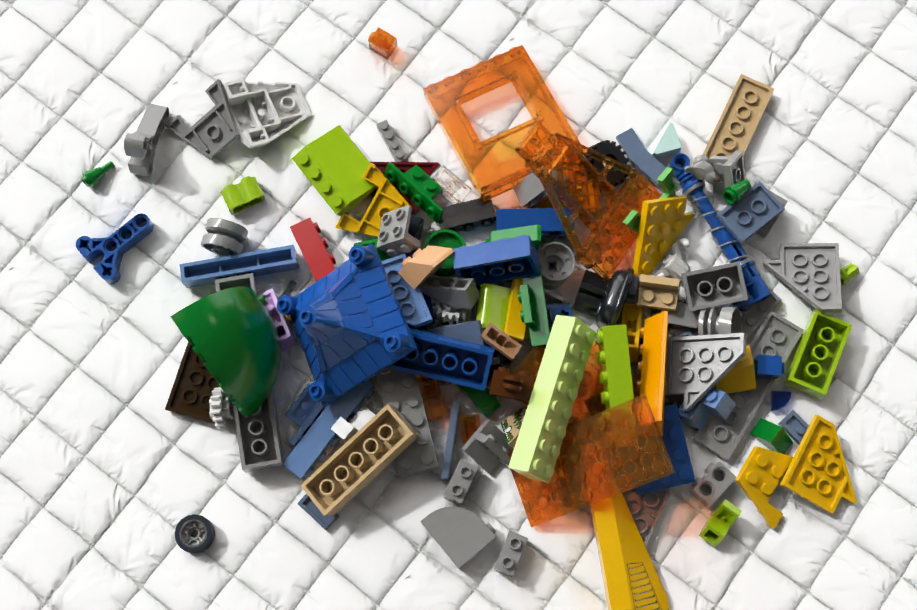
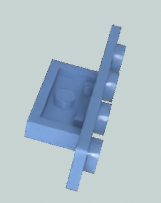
(303, 414)

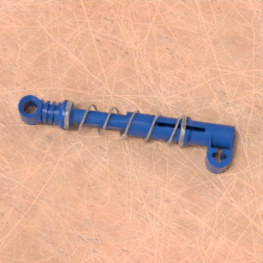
(733, 251)

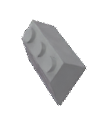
(714, 286)

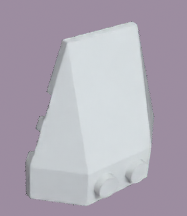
(265, 109)

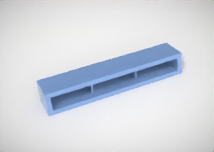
(256, 262)
(319, 437)

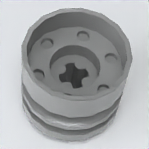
(561, 259)
(719, 322)

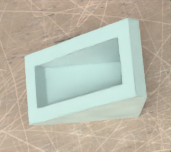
(668, 144)

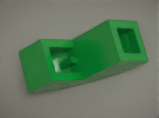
(484, 403)

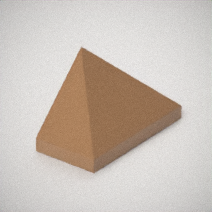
(500, 341)

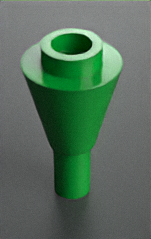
(93, 176)

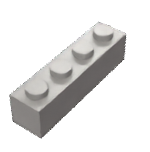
(391, 141)

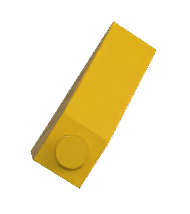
(633, 319)

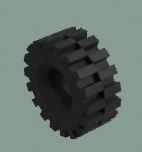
(609, 149)

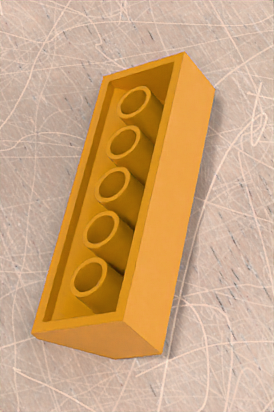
(654, 364)

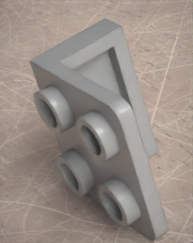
(394, 234)

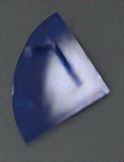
(779, 399)

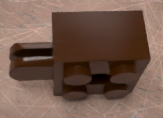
(511, 385)

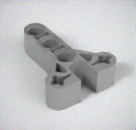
(143, 142)

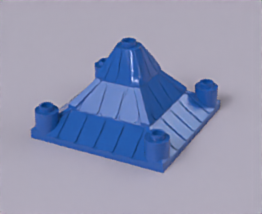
(349, 325)

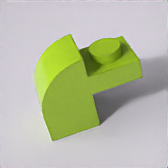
(719, 522)

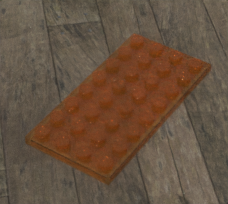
(598, 461)

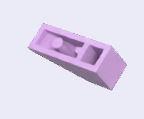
(284, 328)

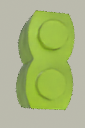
(242, 195)

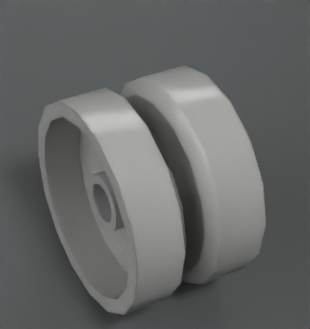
(223, 237)

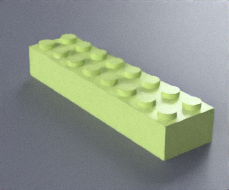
(552, 399)

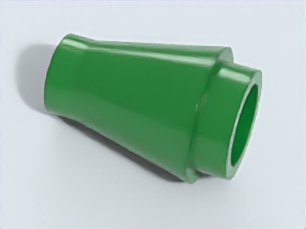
(734, 193)

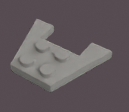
(214, 129)

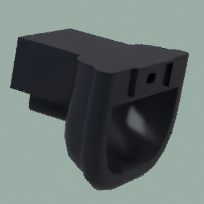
(603, 298)

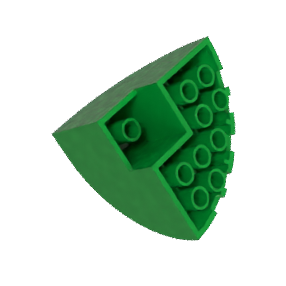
(235, 342)

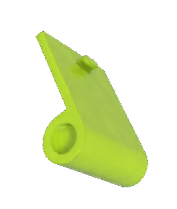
(494, 306)

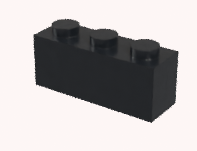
(467, 215)

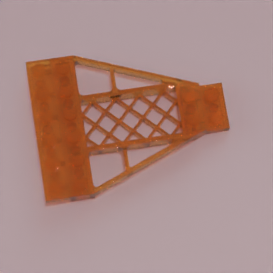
(608, 236)

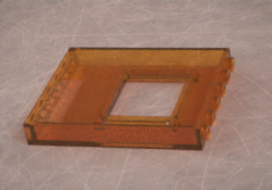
(493, 163)

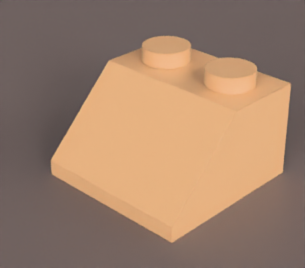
(424, 264)

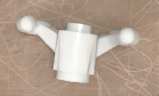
(673, 263)

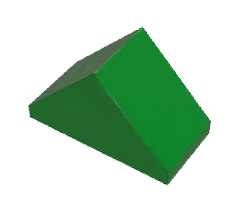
(771, 436)

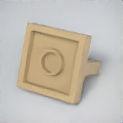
(658, 292)

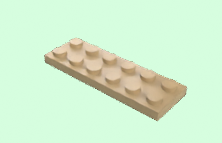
(739, 117)

